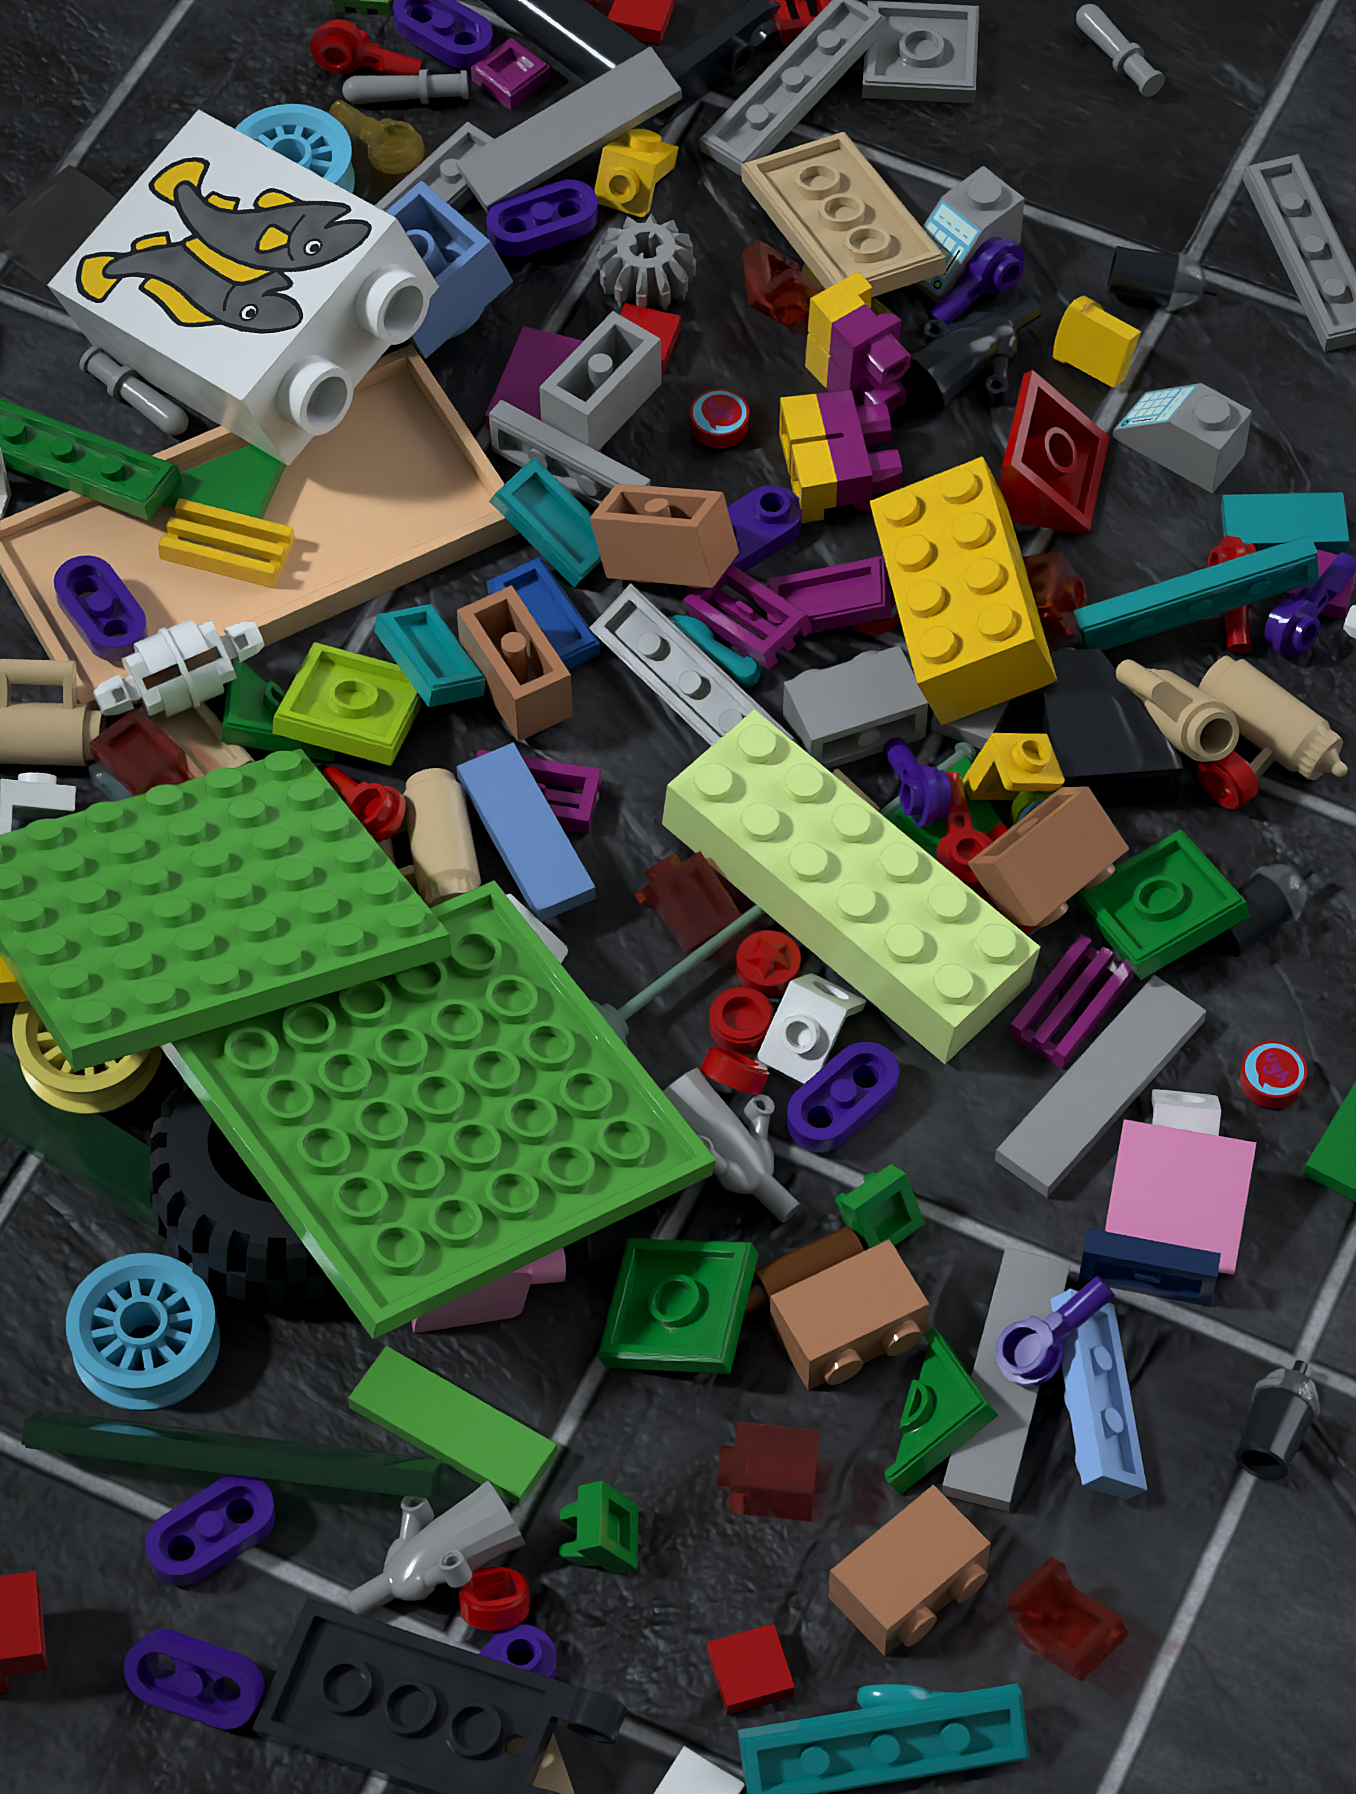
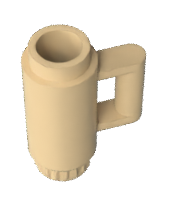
(1184, 713)
(1275, 721)
(45, 731)
(438, 837)

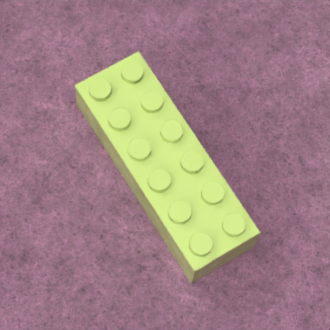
(850, 885)

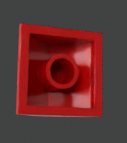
(1052, 460)

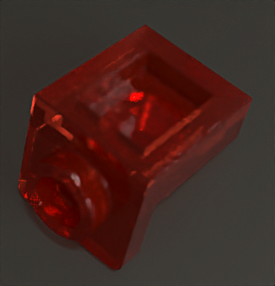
(1056, 589)
(139, 754)
(688, 898)

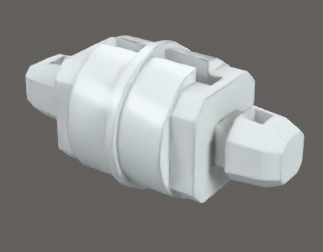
(170, 649)

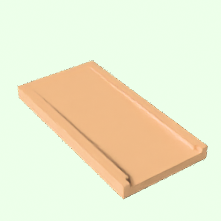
(369, 510)

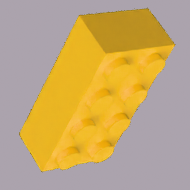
(962, 591)

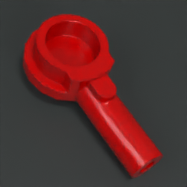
(344, 48)
(1236, 620)
(374, 805)
(962, 840)

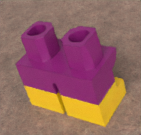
(854, 346)
(827, 451)

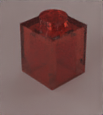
(771, 1471)

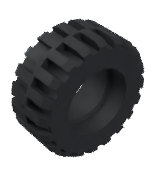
(215, 1226)

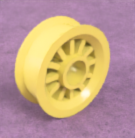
(68, 1089)

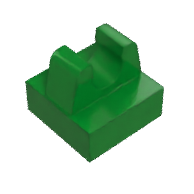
(881, 1208)
(604, 1527)

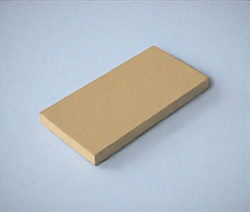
(842, 215)

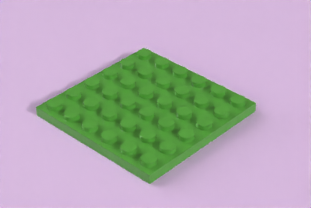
(202, 908)
(443, 1117)

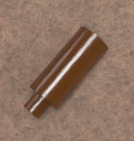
(800, 1265)

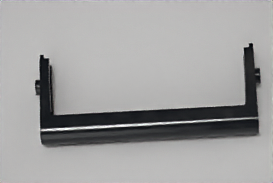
(594, 44)

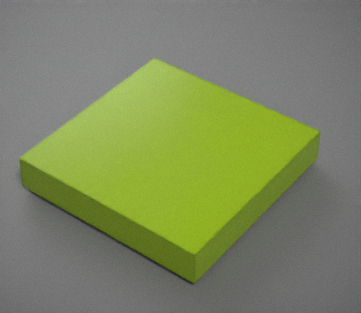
(349, 704)

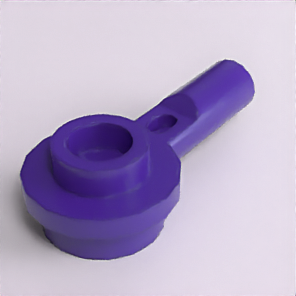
(992, 269)
(1294, 621)
(923, 790)
(1033, 1349)

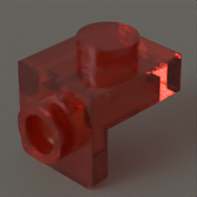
(777, 285)
(1063, 1621)

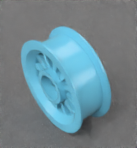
(306, 138)
(102, 1337)

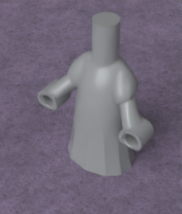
(741, 1156)
(441, 1553)

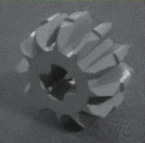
(646, 263)

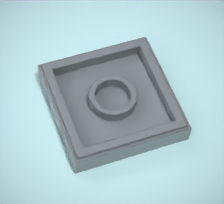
(923, 53)

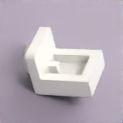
(34, 798)

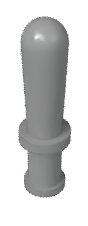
(1126, 56)
(395, 88)
(123, 383)

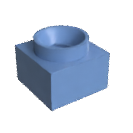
(458, 260)

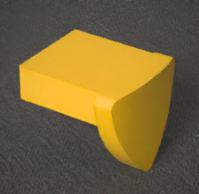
(1095, 341)

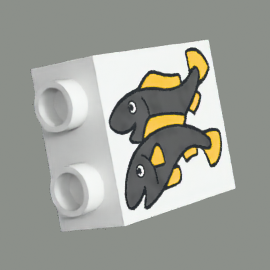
(246, 286)

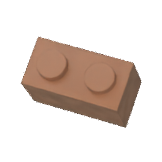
(664, 535)
(518, 661)
(1049, 857)
(849, 1316)
(910, 1572)

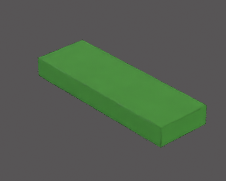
(453, 1426)

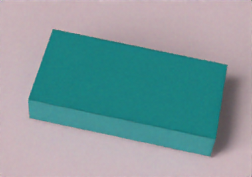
(1280, 518)
(550, 520)
(430, 655)

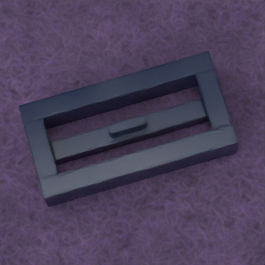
(1150, 1267)

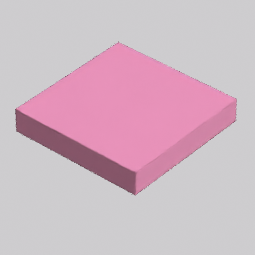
(1181, 1188)

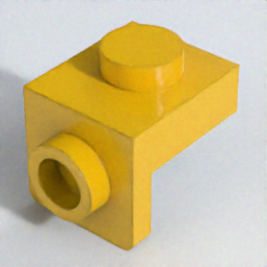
(631, 169)
(1013, 765)

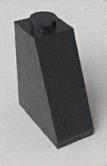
(1105, 733)

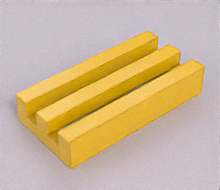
(230, 534)

